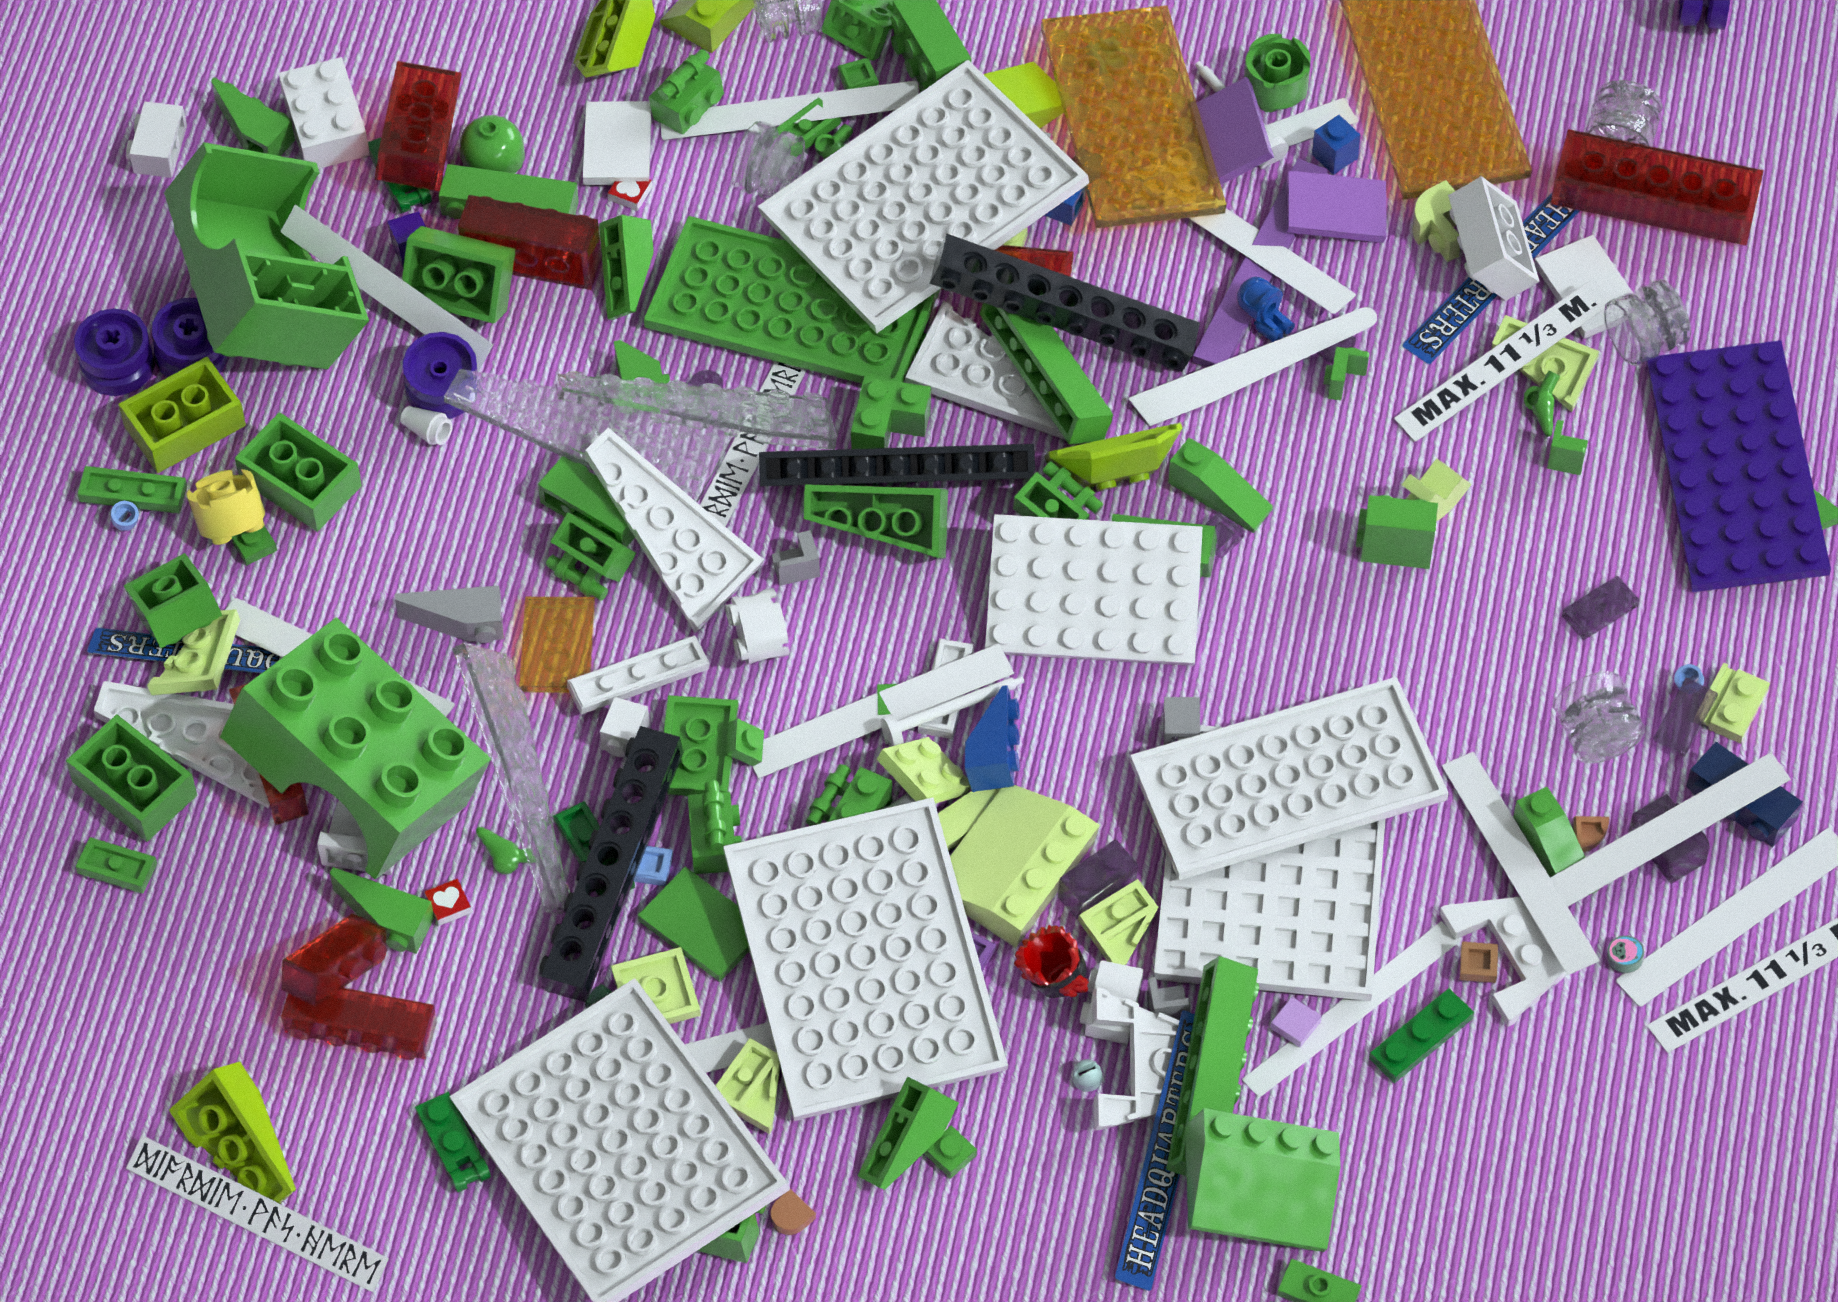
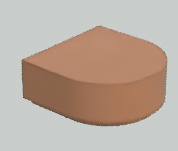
(791, 1214)

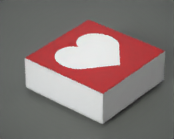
(630, 193)
(448, 902)

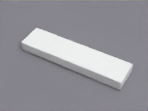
(638, 674)

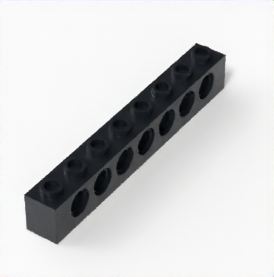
(1064, 303)
(896, 465)
(576, 977)

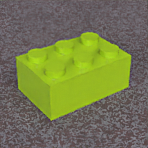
(182, 414)

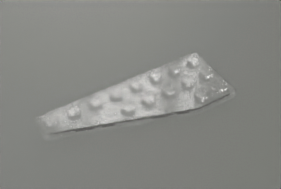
(770, 415)
(569, 428)
(512, 748)

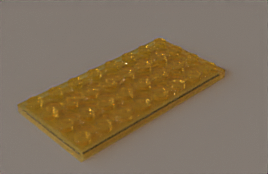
(1436, 93)
(1132, 116)

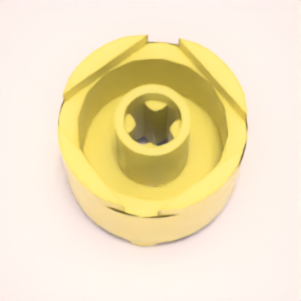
(226, 505)

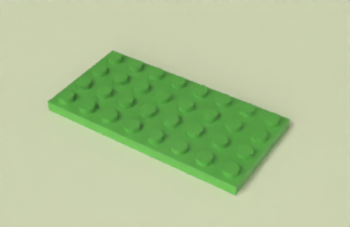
(772, 304)

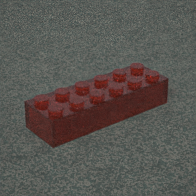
(1656, 187)

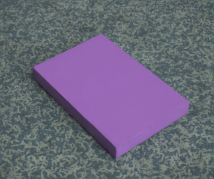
(1235, 130)
(1336, 206)

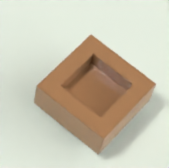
(1478, 962)

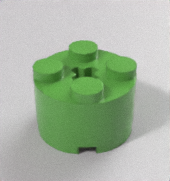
(1278, 71)

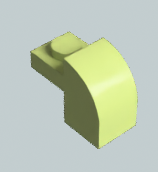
(1434, 221)
(1438, 485)

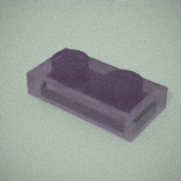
(1600, 607)

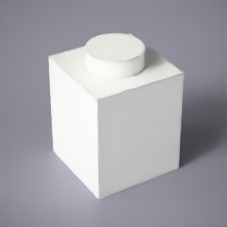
(622, 724)

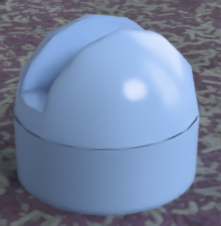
(119, 511)
(1689, 671)

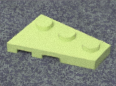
(1566, 358)
(200, 660)

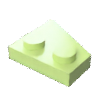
(1120, 922)
(752, 1084)

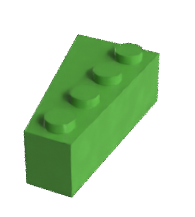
(888, 514)

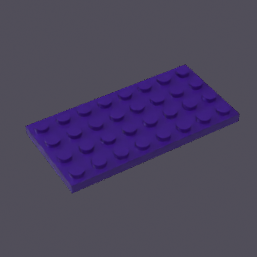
(1737, 466)

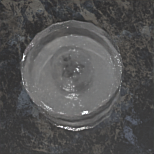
(767, 160)

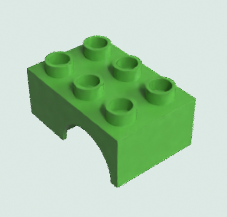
(250, 280)
(363, 734)

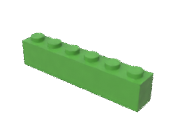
(1051, 375)
(1215, 1047)

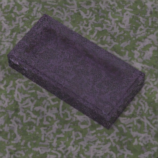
(1685, 716)

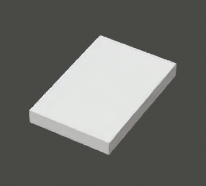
(617, 142)
(1573, 267)

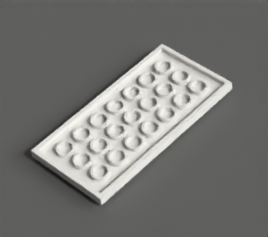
(1288, 778)

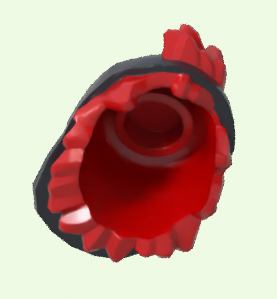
(1052, 963)

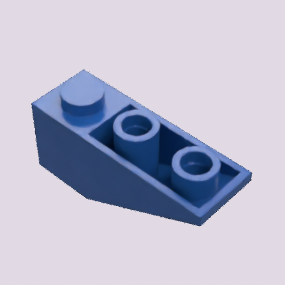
(990, 747)

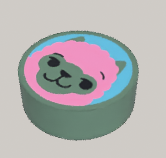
(1625, 954)

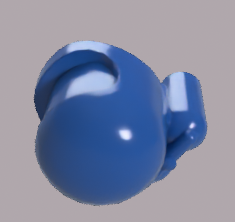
(1262, 303)

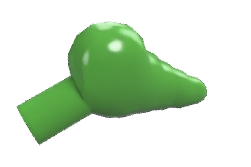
(828, 144)
(1541, 401)
(504, 852)

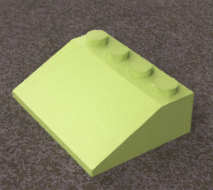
(1015, 859)

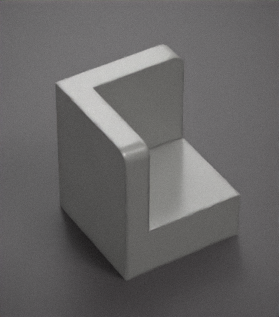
(797, 563)
(1180, 717)
(1167, 1000)

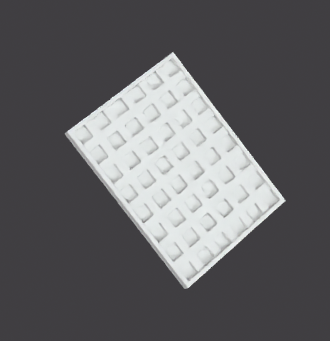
(1291, 914)

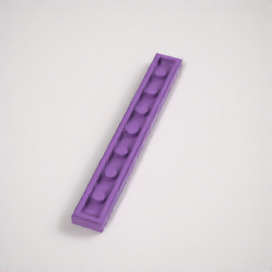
(1230, 320)

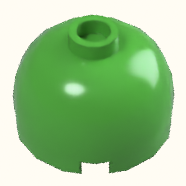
(492, 145)

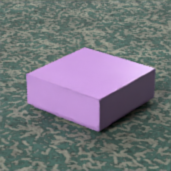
(1296, 1022)

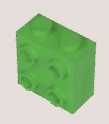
(1397, 531)

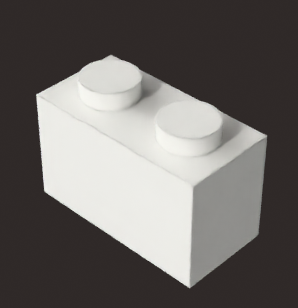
(157, 139)

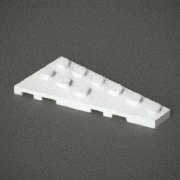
(975, 372)
(685, 543)
(185, 730)

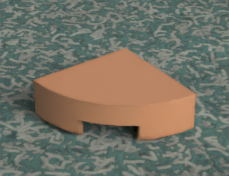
(1590, 830)

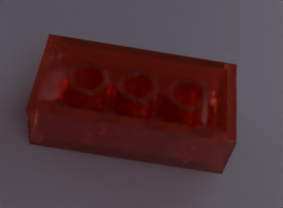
(418, 126)
(547, 242)

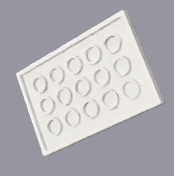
(1094, 589)

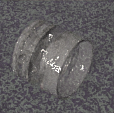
(781, 13)
(1625, 112)
(1647, 322)
(1599, 717)

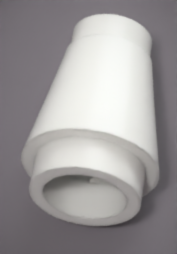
(427, 424)

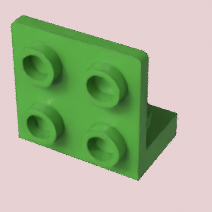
(860, 24)

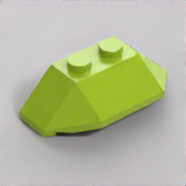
(614, 36)
(1117, 458)

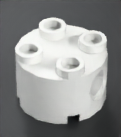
(758, 627)

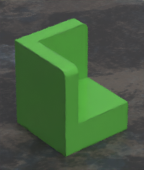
(1566, 452)

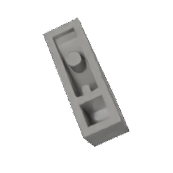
(461, 613)

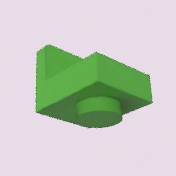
(1346, 360)

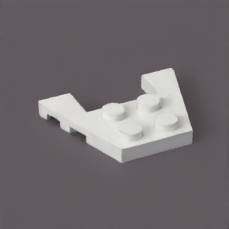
(1521, 943)
(1150, 1053)

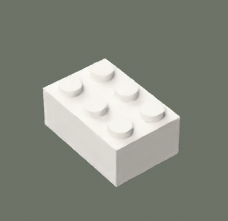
(324, 113)
(1493, 238)

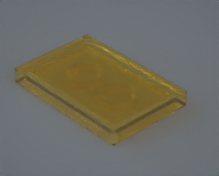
(556, 642)

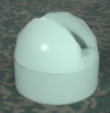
(1091, 1079)

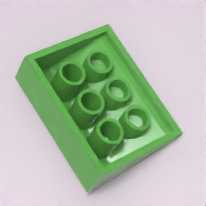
(1261, 1179)

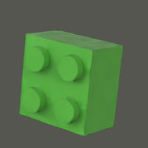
(173, 600)

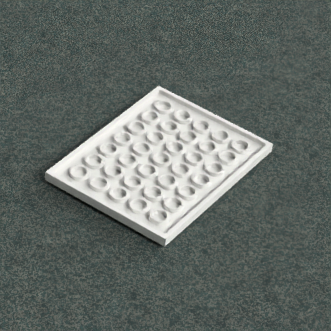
(934, 167)
(864, 958)
(619, 1144)

